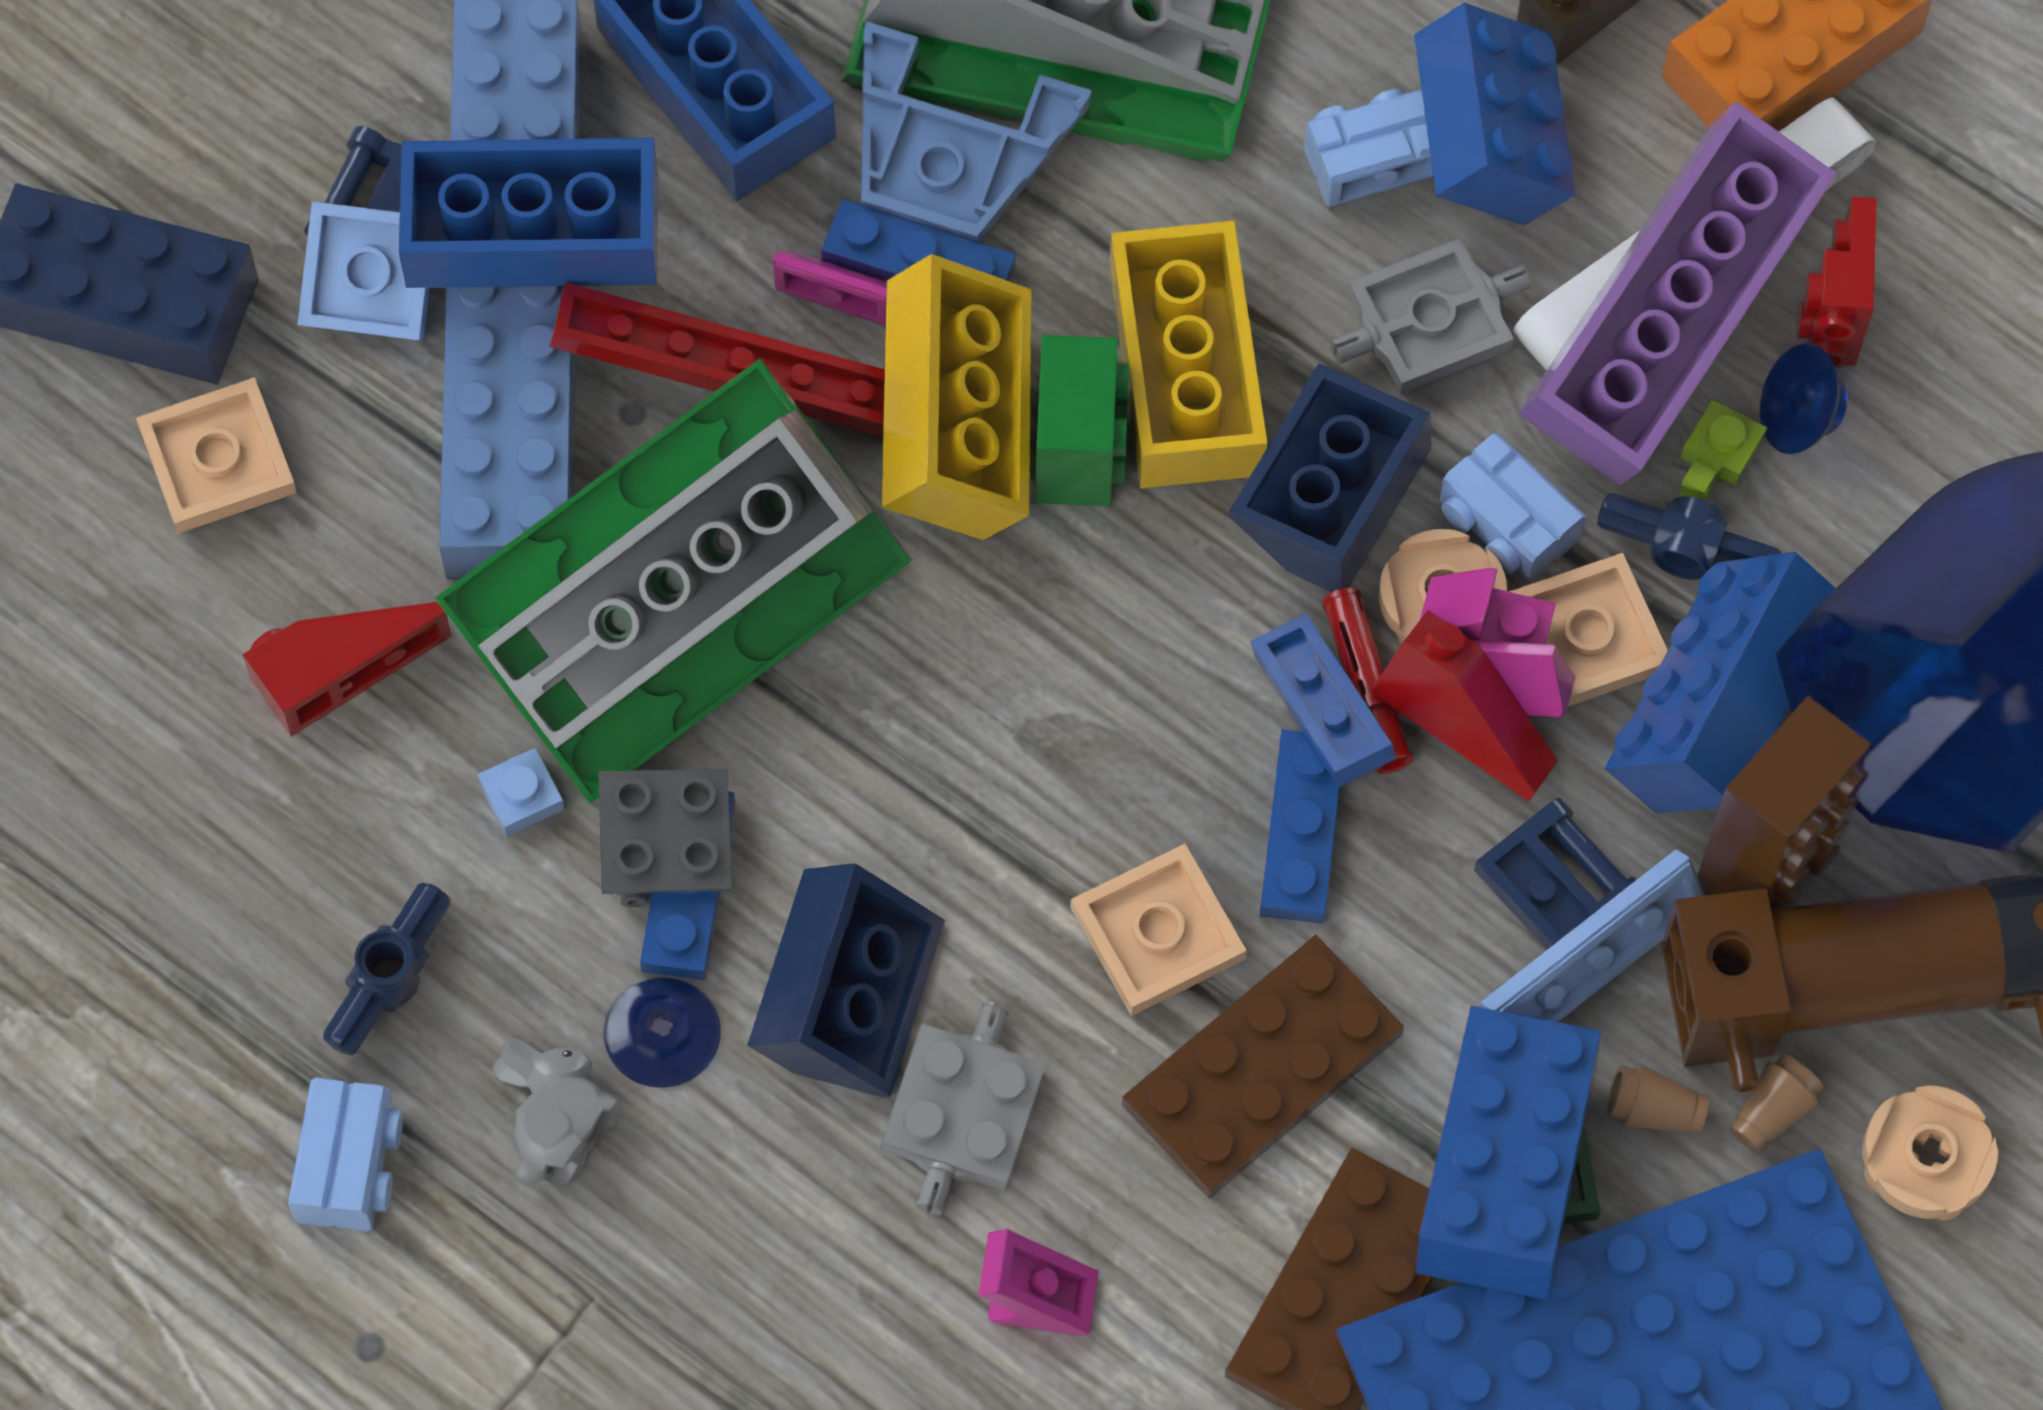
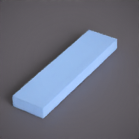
(1599, 945)

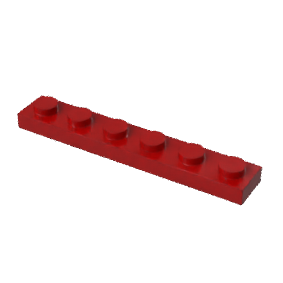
(713, 354)

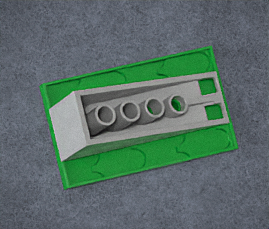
(1156, 68)
(629, 615)

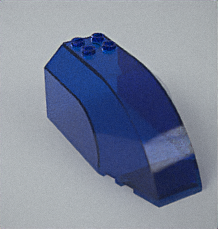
(1942, 661)

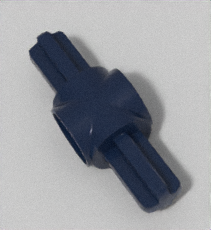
(1683, 537)
(372, 994)

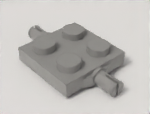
(1430, 315)
(962, 1107)

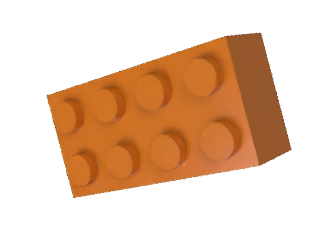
(1785, 53)

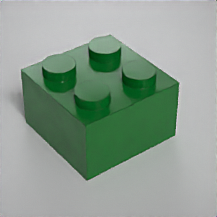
(1080, 420)

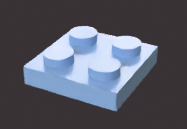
(356, 275)

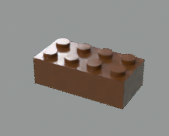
(1786, 808)

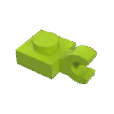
(1719, 449)

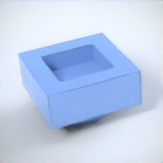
(520, 792)

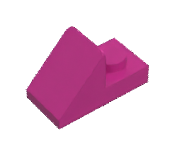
(1488, 612)
(1036, 1286)

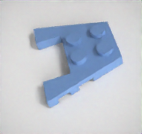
(947, 164)

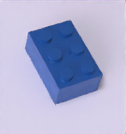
(1494, 114)

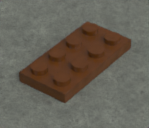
(1262, 1066)
(1344, 1268)

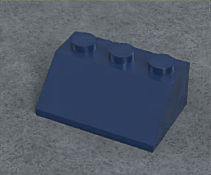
(1332, 477)
(846, 980)

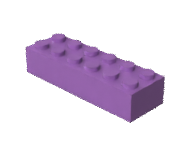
(1677, 294)

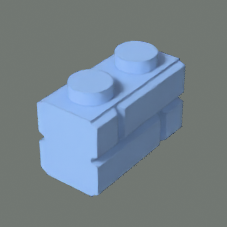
(1369, 146)
(1510, 508)
(344, 1154)

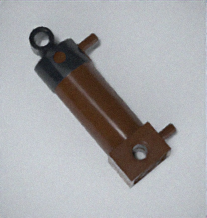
(1760, 972)

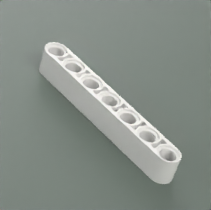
(1823, 131)

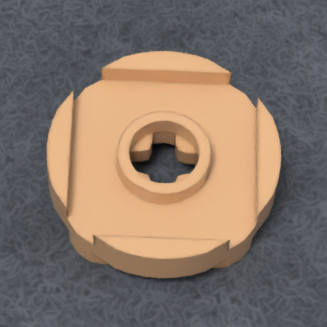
(1419, 558)
(1938, 1189)

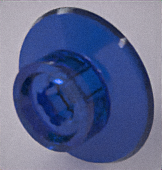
(1802, 399)
(656, 1058)

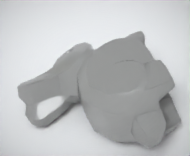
(560, 1116)

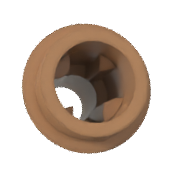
(1780, 1100)
(1655, 1102)

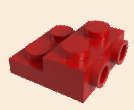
(1842, 292)

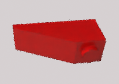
(335, 658)
(1463, 701)

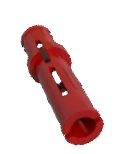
(1364, 667)

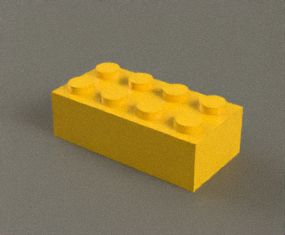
(1187, 354)
(957, 398)

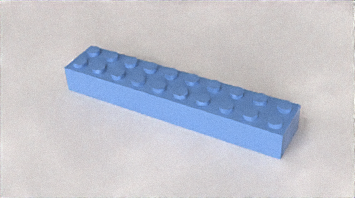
(504, 387)

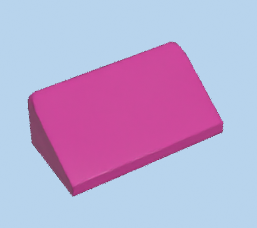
(831, 285)
(1534, 675)

